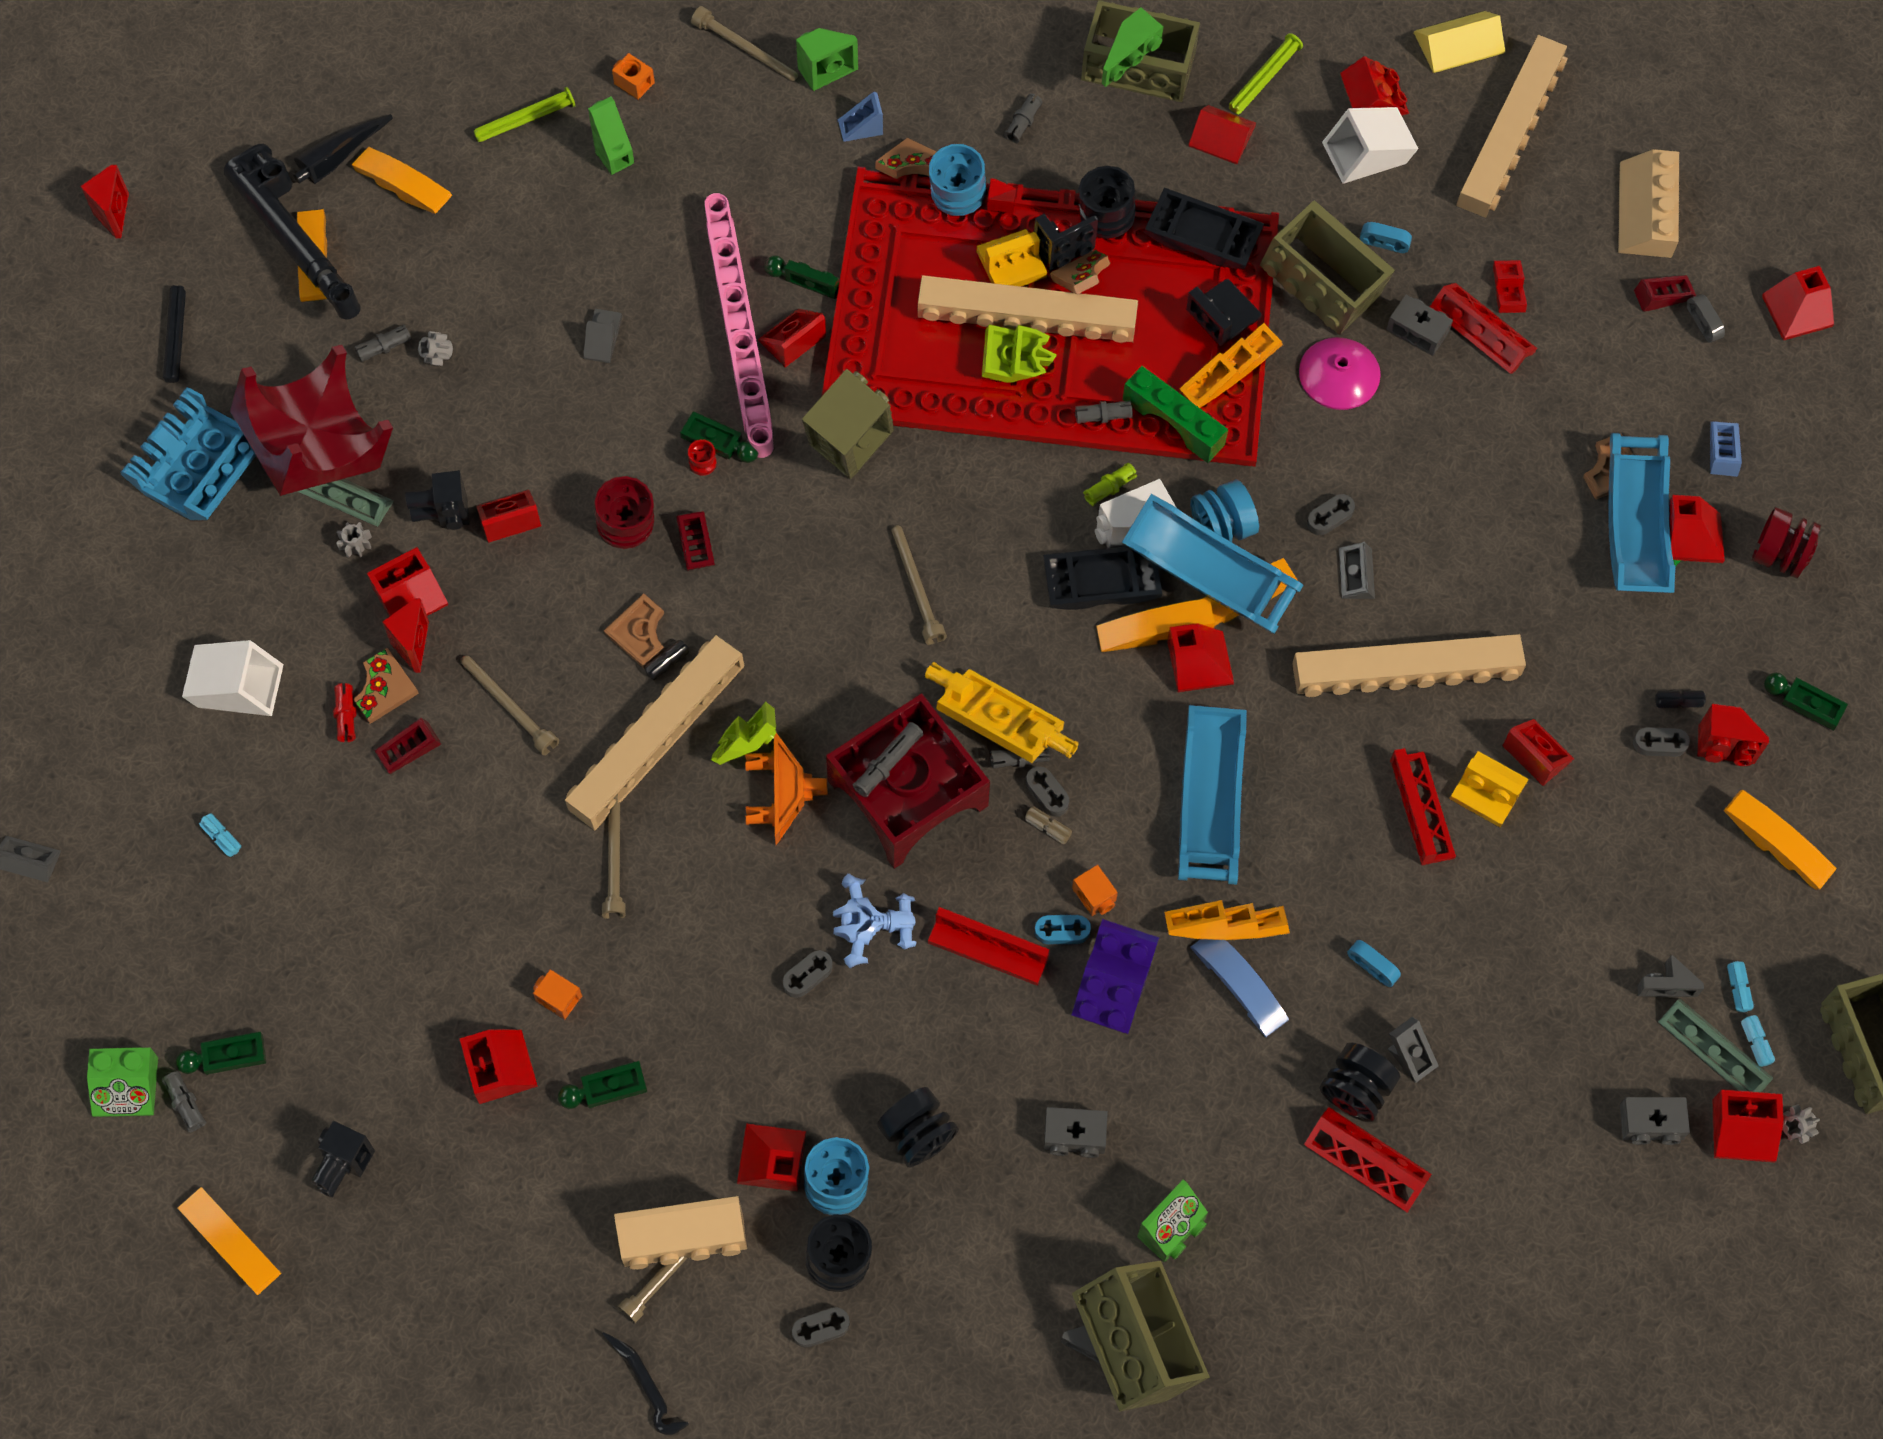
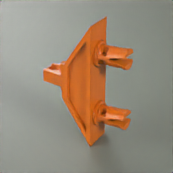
(790, 788)

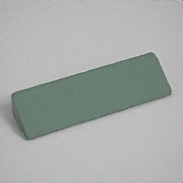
(354, 497)
(1716, 1047)

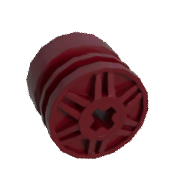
(620, 498)
(1786, 542)

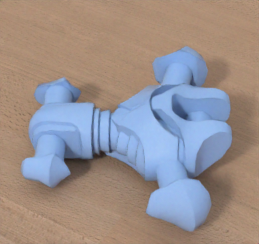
(862, 921)

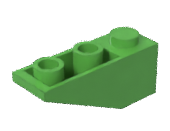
(1135, 38)
(610, 136)

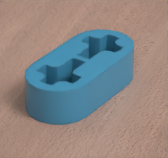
(1386, 237)
(1062, 922)
(1374, 963)

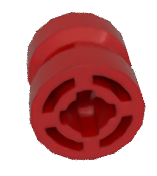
(702, 451)

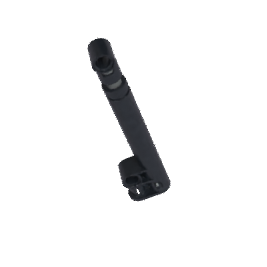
(261, 185)

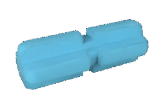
(224, 839)
(1741, 993)
(1760, 1047)

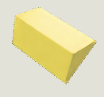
(1461, 40)

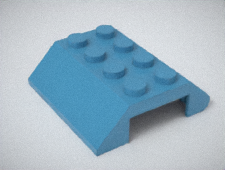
(192, 460)

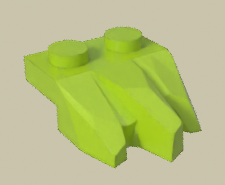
(1015, 353)
(745, 736)

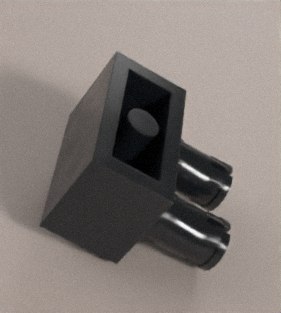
(443, 501)
(343, 1153)

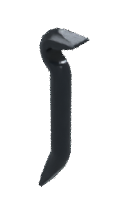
(648, 1386)

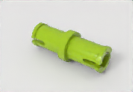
(1110, 484)

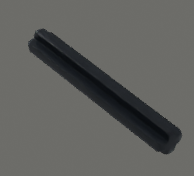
(174, 334)

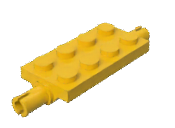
(999, 714)

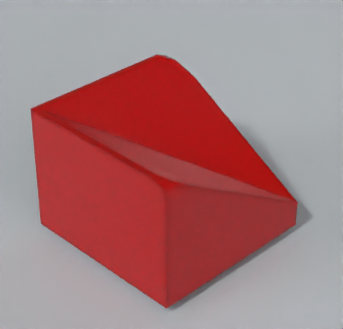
(1001, 196)

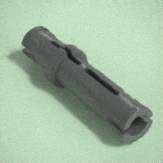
(880, 768)

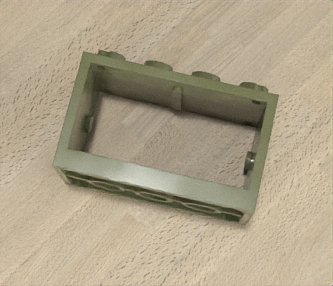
(1152, 75)
(1341, 252)
(849, 423)
(1850, 1041)
(1140, 1335)

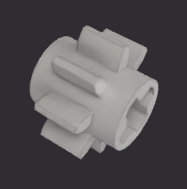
(435, 348)
(358, 538)
(1800, 1124)

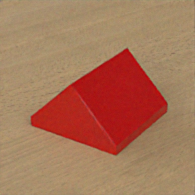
(1221, 134)
(108, 199)
(794, 335)
(509, 516)
(408, 632)
(1536, 751)

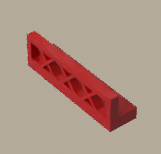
(1483, 327)
(1416, 809)
(989, 946)
(1373, 1150)

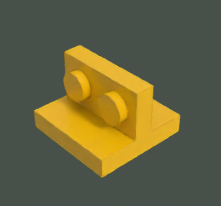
(1013, 259)
(1488, 789)

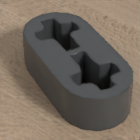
(1706, 318)
(1328, 509)
(1661, 736)
(1042, 795)
(803, 968)
(820, 1319)

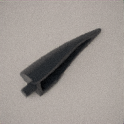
(330, 153)

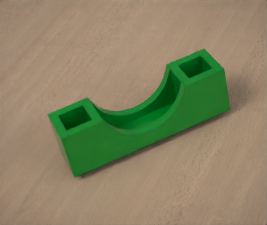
(1198, 429)

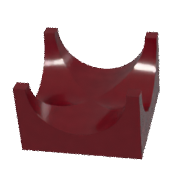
(308, 428)
(922, 788)

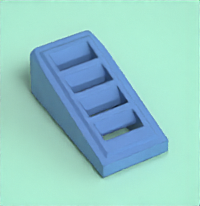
(1725, 464)

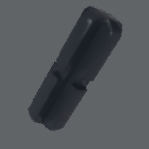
(671, 656)
(1687, 699)

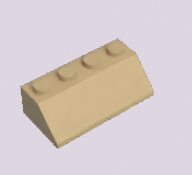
(1649, 204)
(681, 1231)

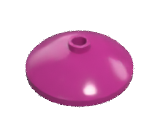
(1337, 385)

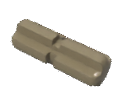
(1043, 822)

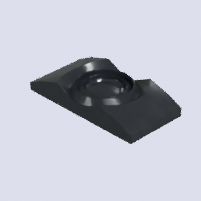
(1203, 229)
(1100, 578)

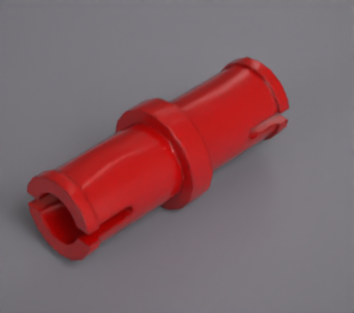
(344, 712)

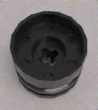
(1110, 197)
(1360, 1082)
(914, 1122)
(841, 1235)

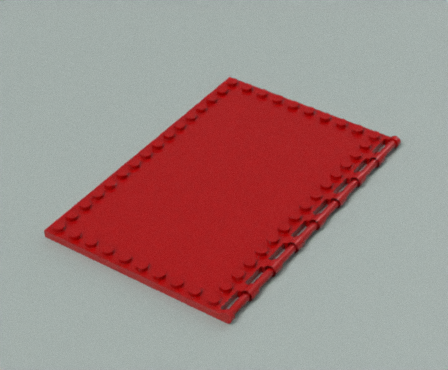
(936, 366)

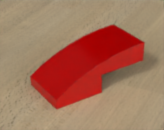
(1509, 286)

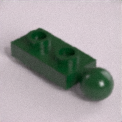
(803, 276)
(723, 438)
(1807, 700)
(224, 1054)
(605, 1087)

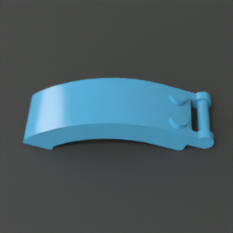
(1640, 516)
(1209, 562)
(1212, 793)

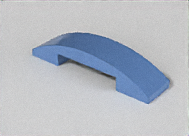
(1242, 983)

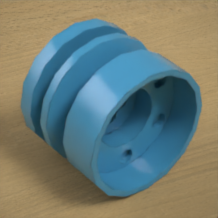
(957, 179)
(1228, 512)
(841, 1159)

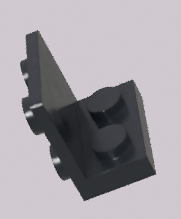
(1060, 248)
(1222, 311)

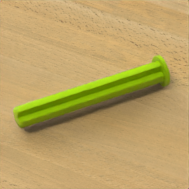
(1265, 73)
(524, 115)

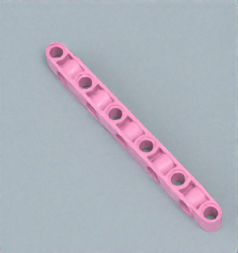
(738, 324)

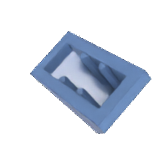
(863, 119)

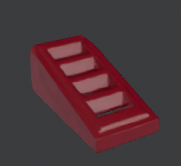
(1649, 298)
(693, 519)
(412, 753)

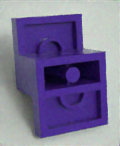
(1115, 976)

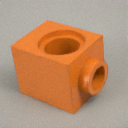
(636, 84)
(1095, 891)
(556, 994)

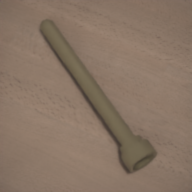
(704, 19)
(932, 627)
(541, 737)
(614, 902)
(636, 1304)

